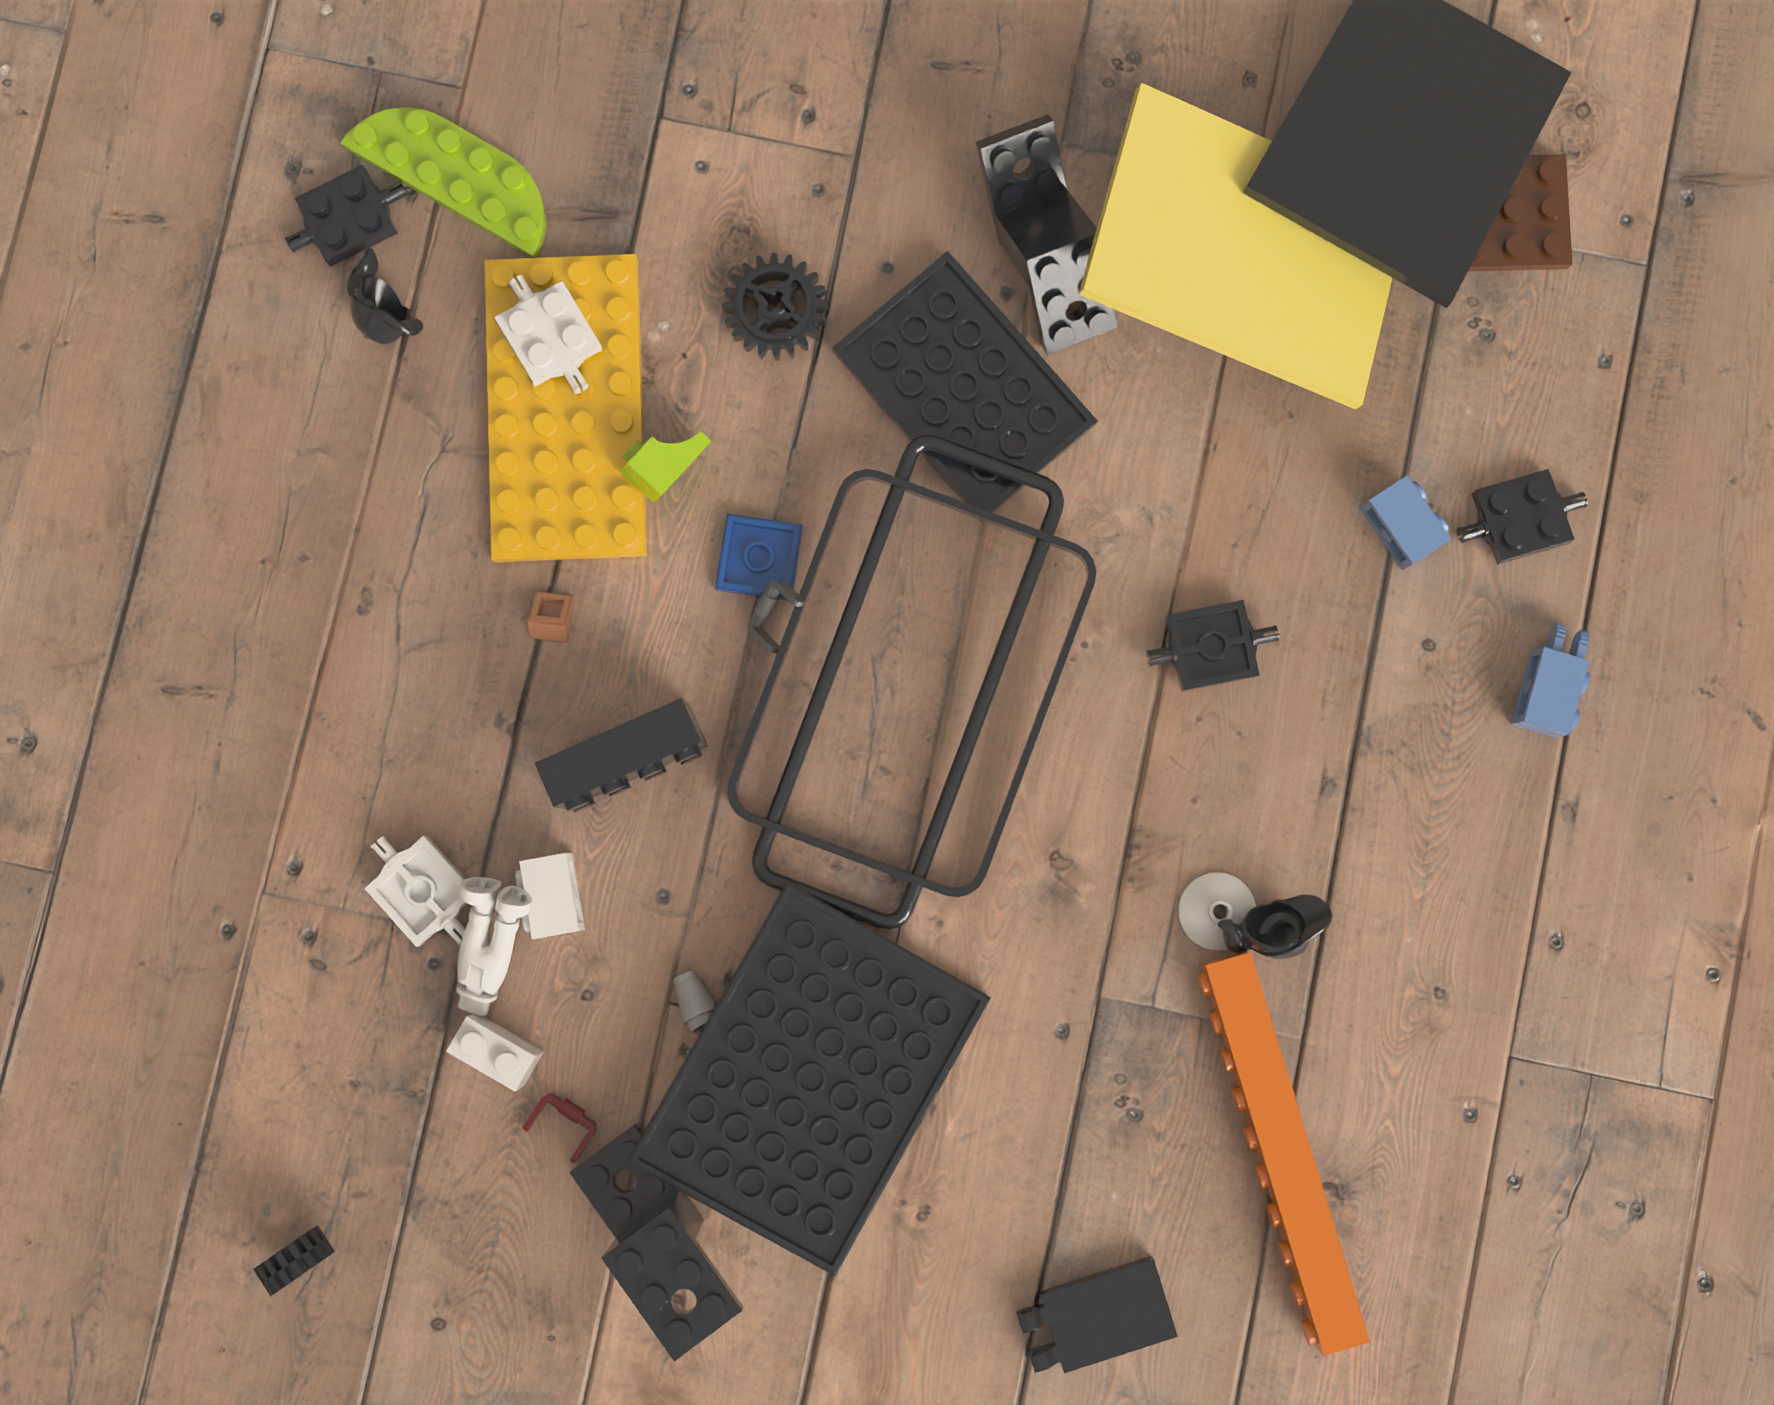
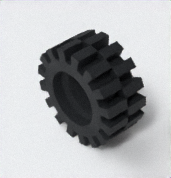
(293, 1260)

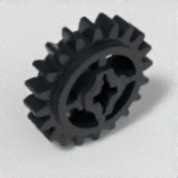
(764, 295)

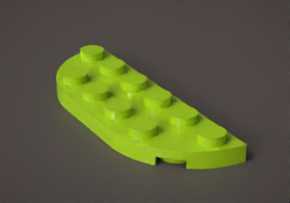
(454, 172)

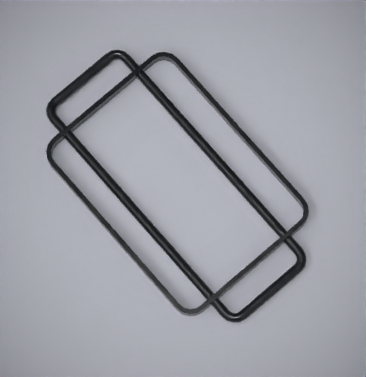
(1043, 540)

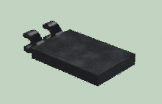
(1100, 1316)

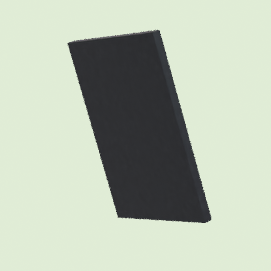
(1409, 139)
(809, 1079)

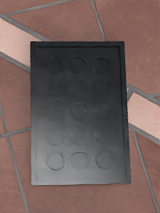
(962, 372)

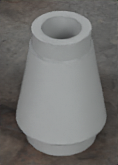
(693, 1001)

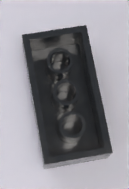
(621, 755)

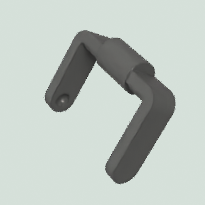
(764, 608)

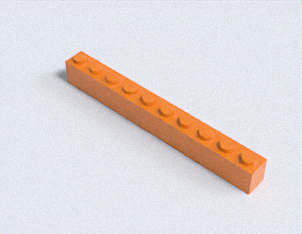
(1283, 1153)

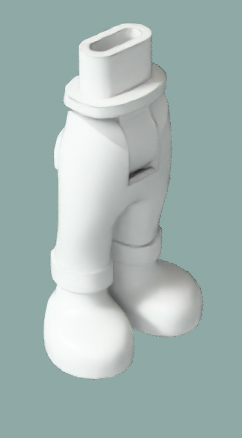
(481, 963)

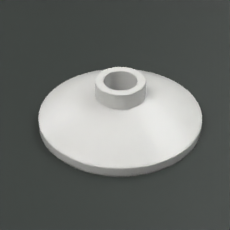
(1199, 900)

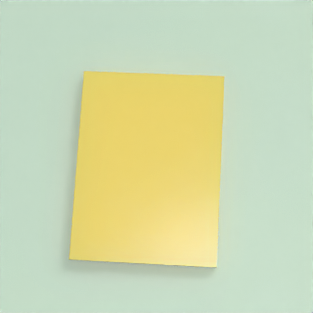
(1221, 267)

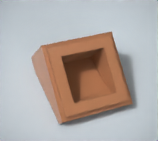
(550, 617)

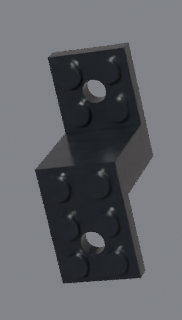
(1043, 231)
(656, 1248)

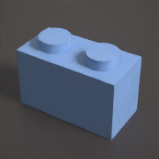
(1406, 522)

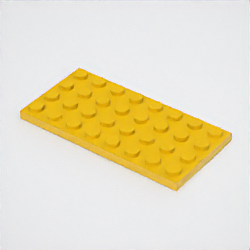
(562, 451)

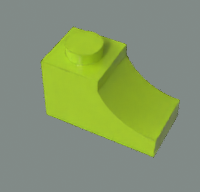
(658, 464)

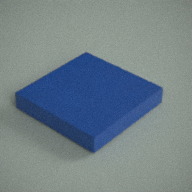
(757, 553)

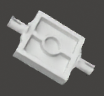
(548, 334)
(419, 890)

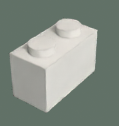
(554, 895)
(495, 1051)

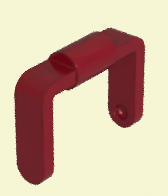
(570, 1111)

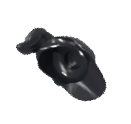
(376, 305)
(1278, 928)

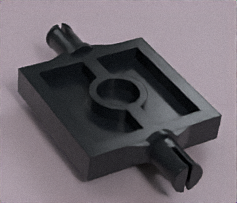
(346, 215)
(1522, 516)
(1212, 645)

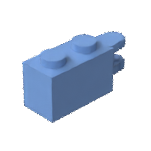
(1553, 685)

